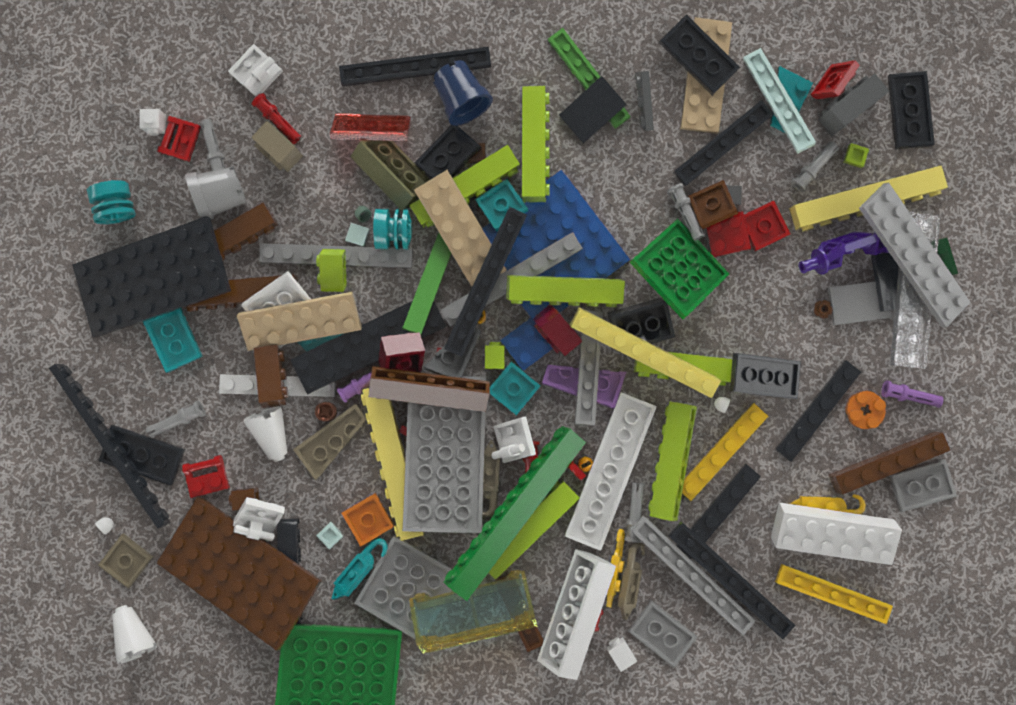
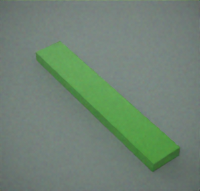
(580, 67)
(428, 287)

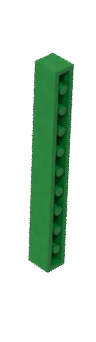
(514, 512)

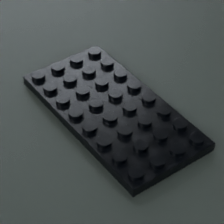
(151, 277)

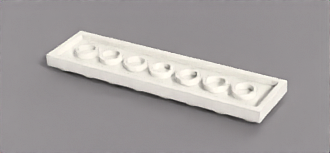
(610, 471)

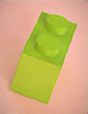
(332, 270)

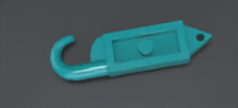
(357, 569)

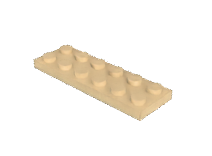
(700, 108)
(455, 223)
(299, 321)

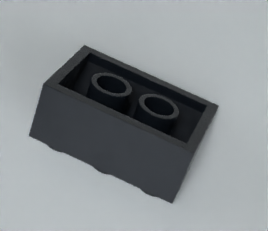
(645, 320)

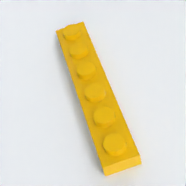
(723, 451)
(833, 593)

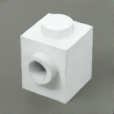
(152, 121)

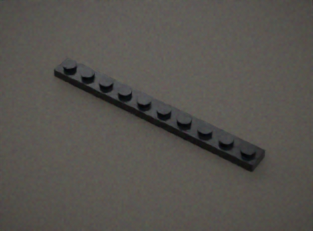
(114, 450)

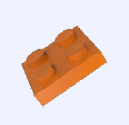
(368, 519)

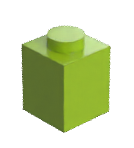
(494, 356)

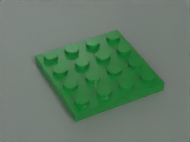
(679, 269)

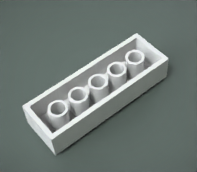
(836, 533)
(576, 614)

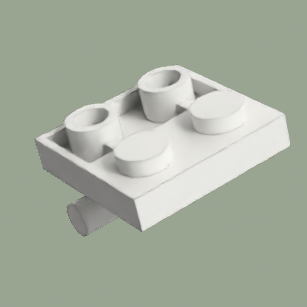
(255, 70)
(513, 440)
(258, 519)

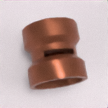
(323, 409)

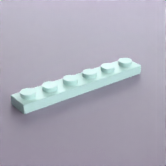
(779, 101)

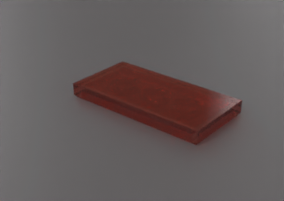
(370, 127)

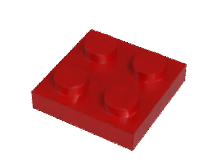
(835, 80)
(765, 226)
(729, 236)

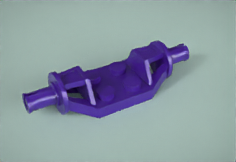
(830, 252)

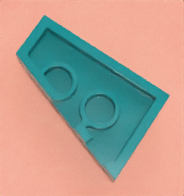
(796, 88)

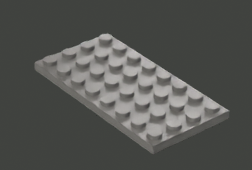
(444, 469)

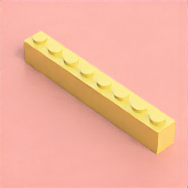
(847, 203)
(645, 352)
(391, 455)

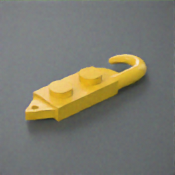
(830, 503)
(616, 560)

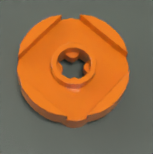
(871, 419)

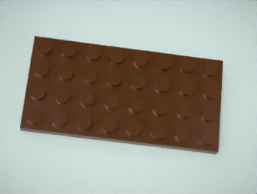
(239, 573)

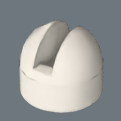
(722, 404)
(105, 525)

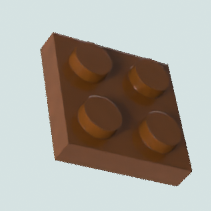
(713, 204)

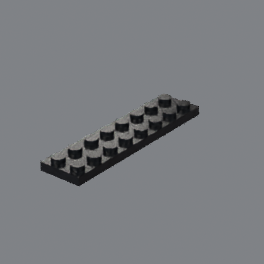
(356, 348)

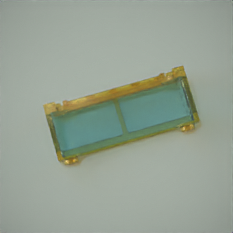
(488, 613)

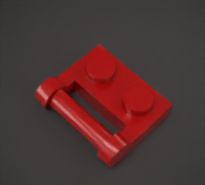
(184, 140)
(206, 483)

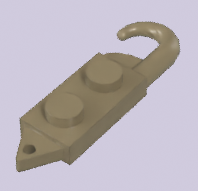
(490, 479)
(630, 582)

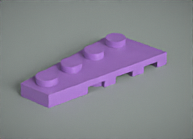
(566, 380)

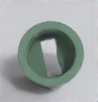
(358, 213)

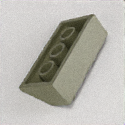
(390, 170)

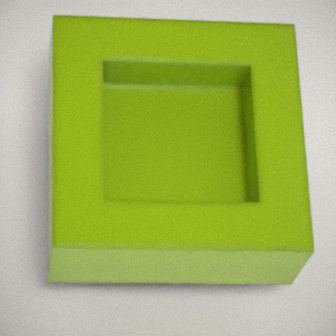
(856, 155)

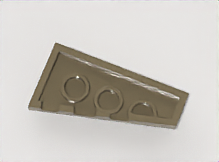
(328, 442)

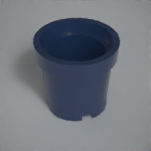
(461, 93)

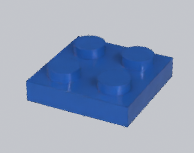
(526, 344)

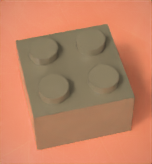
(276, 147)

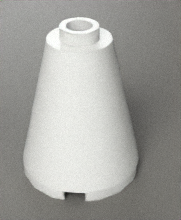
(269, 432)
(130, 635)

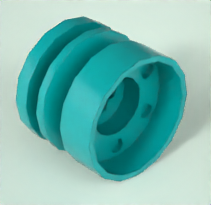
(111, 202)
(392, 229)

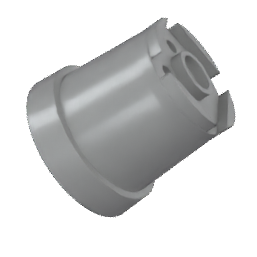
(215, 191)

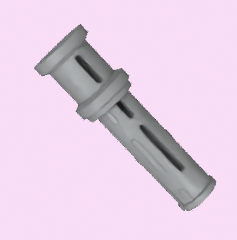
(214, 156)
(810, 172)
(682, 204)
(184, 416)
(635, 511)

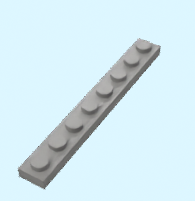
(354, 255)
(530, 267)
(692, 575)

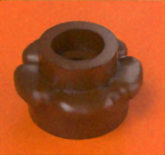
(818, 309)

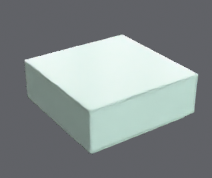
(357, 234)
(330, 535)

